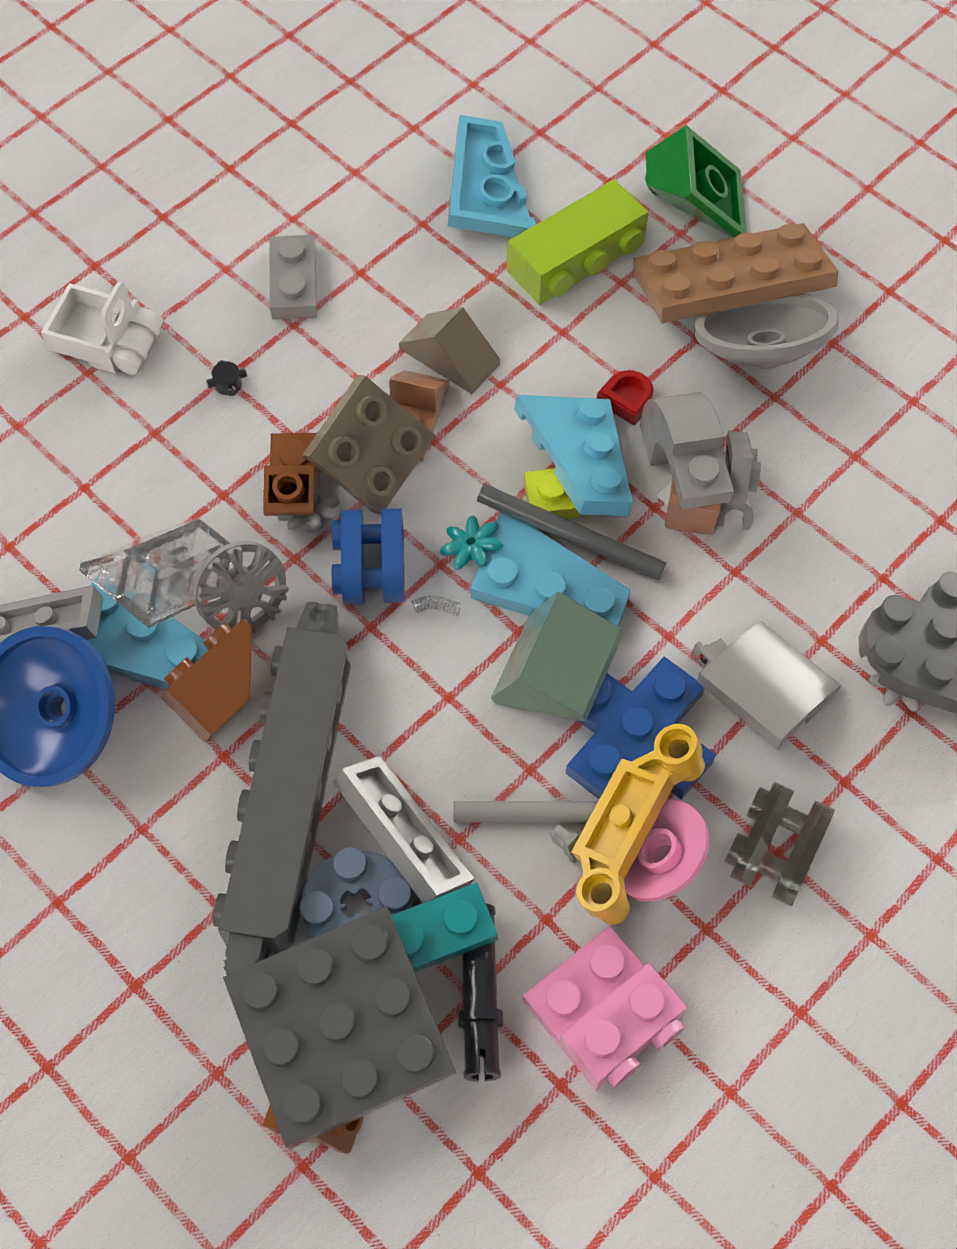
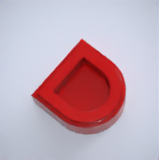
(628, 394)

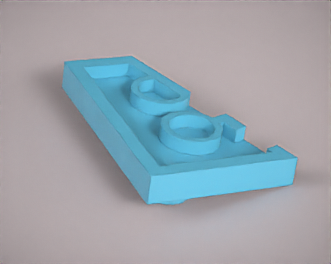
(484, 181)
(536, 568)

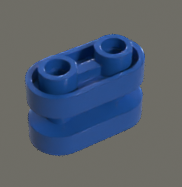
(350, 537)

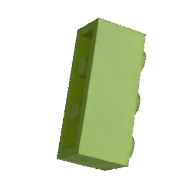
(577, 242)

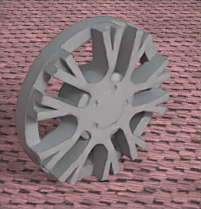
(240, 586)

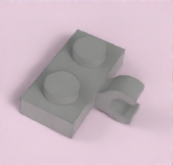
(744, 476)

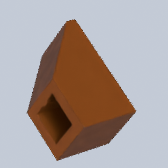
(216, 685)

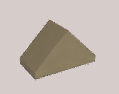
(452, 347)

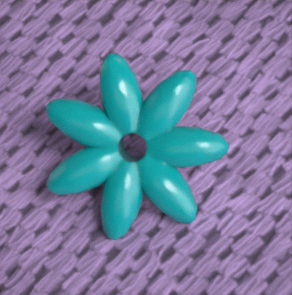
(471, 543)

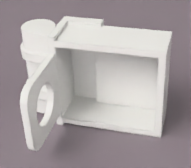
(102, 328)

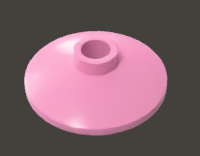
(669, 854)

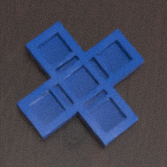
(629, 722)

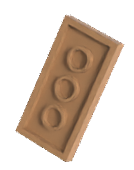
(734, 272)

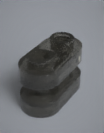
(750, 853)

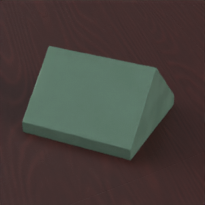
(559, 660)

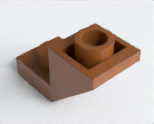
(290, 479)

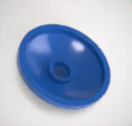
(36, 675)

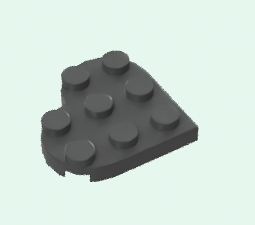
(916, 644)

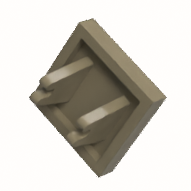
(369, 444)

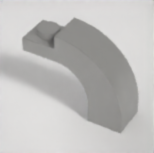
(690, 439)

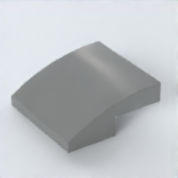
(768, 683)

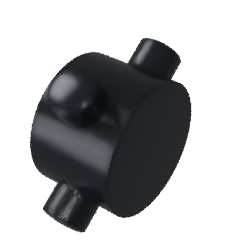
(226, 378)

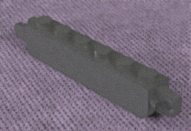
(286, 791)

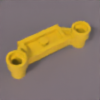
(626, 817)

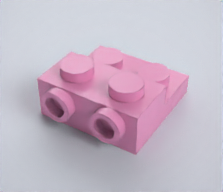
(606, 1009)

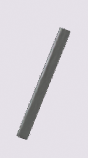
(571, 531)

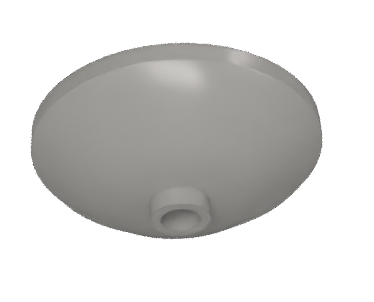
(768, 331)

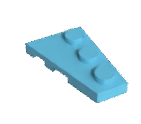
(584, 448)
(143, 651)

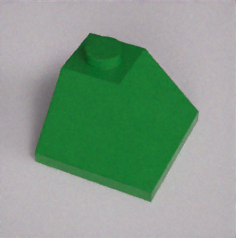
(697, 181)

